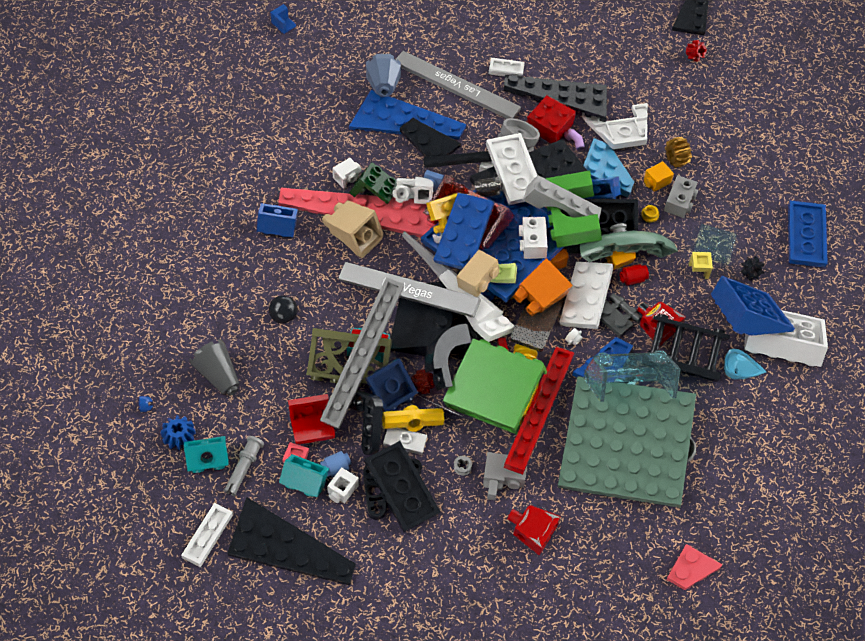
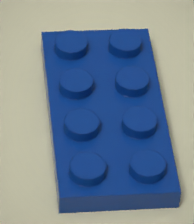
(463, 230)
(807, 234)

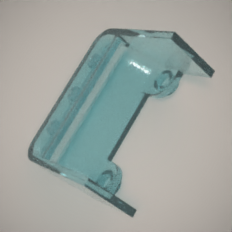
(632, 368)

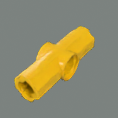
(412, 418)

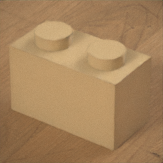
(478, 273)

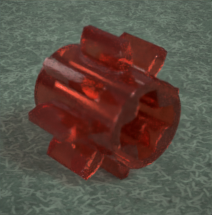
(423, 381)

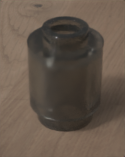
(488, 187)

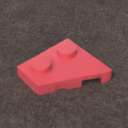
(691, 568)

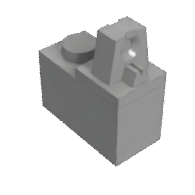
(497, 476)

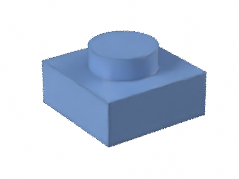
(435, 178)

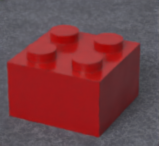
(551, 119)

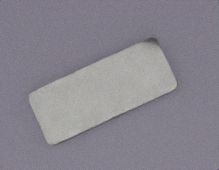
(536, 329)

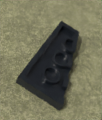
(692, 17)

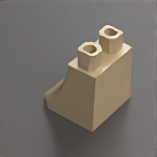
(355, 227)

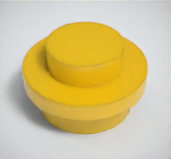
(650, 213)

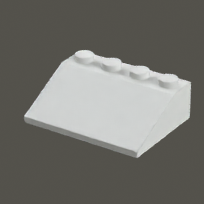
(803, 345)

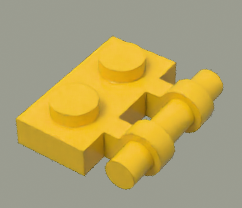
(439, 210)

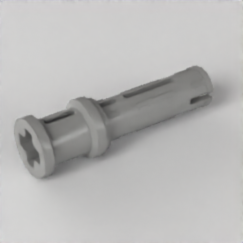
(247, 457)

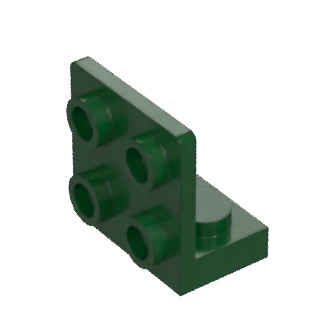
(376, 181)

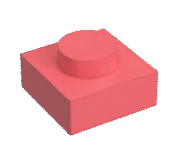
(297, 450)

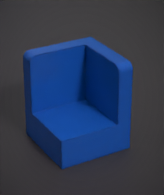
(280, 19)

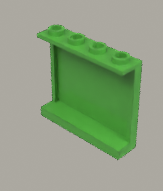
(494, 385)

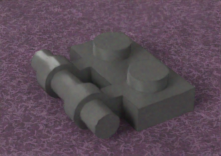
(614, 319)

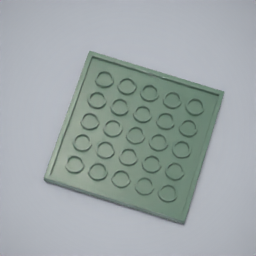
(629, 443)

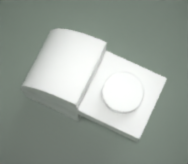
(420, 189)

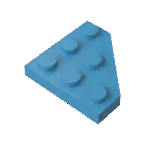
(604, 163)

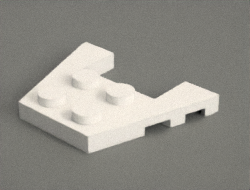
(622, 132)

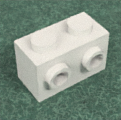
(534, 237)

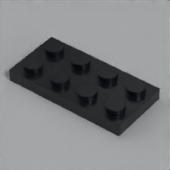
(401, 486)

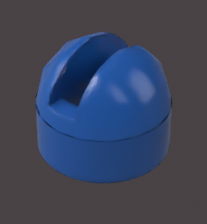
(143, 403)

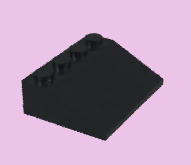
(612, 213)
(418, 325)

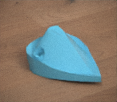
(742, 364)

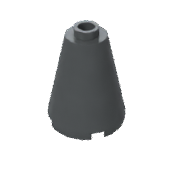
(216, 366)

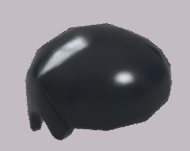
(283, 309)

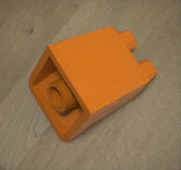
(542, 288)

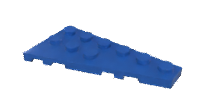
(390, 114)

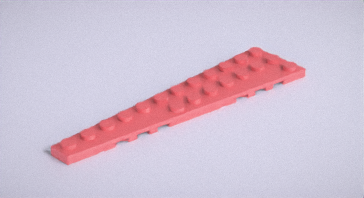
(391, 216)

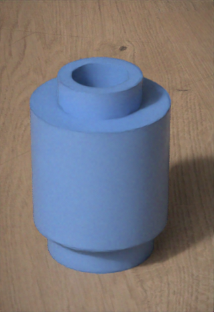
(336, 462)

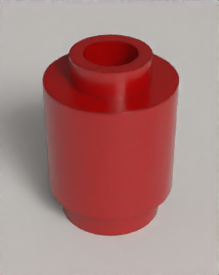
(634, 274)

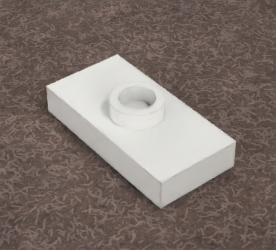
(505, 67)
(412, 441)

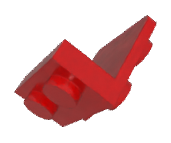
(305, 419)

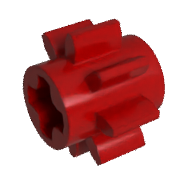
(696, 50)

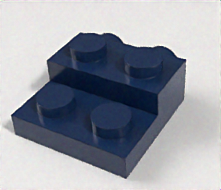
(392, 385)

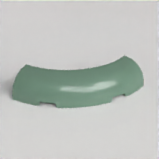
(628, 242)

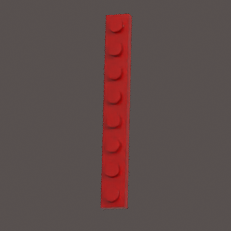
(538, 411)

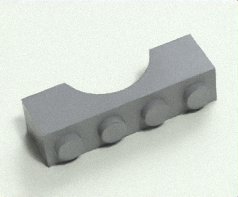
(545, 193)

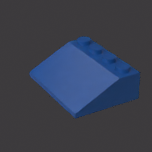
(749, 309)

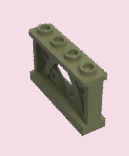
(329, 338)

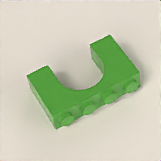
(574, 230)

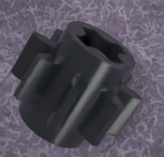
(751, 272)

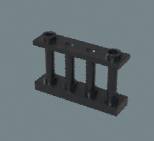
(690, 366)

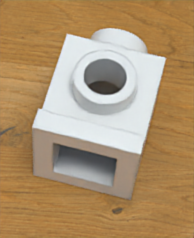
(346, 172)
(345, 480)

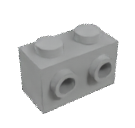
(680, 197)

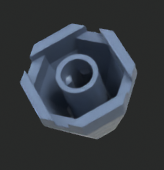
(383, 74)

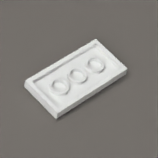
(512, 165)
(587, 295)

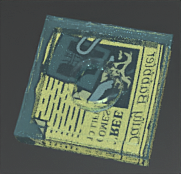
(717, 242)

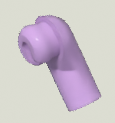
(572, 134)

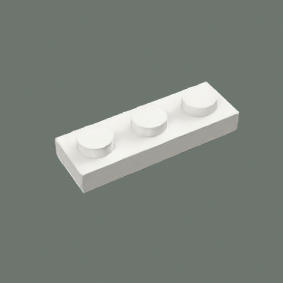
(207, 535)

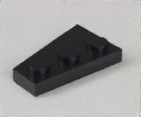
(428, 140)

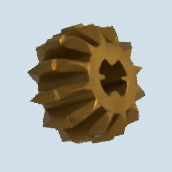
(678, 151)

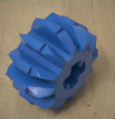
(172, 435)

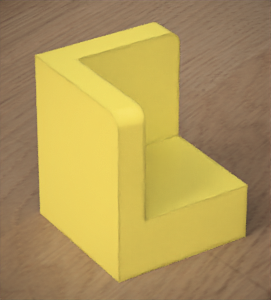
(701, 263)

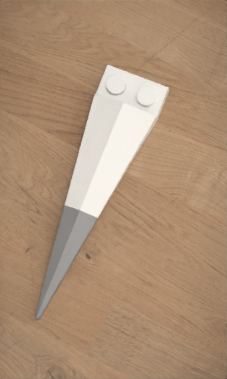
(488, 319)

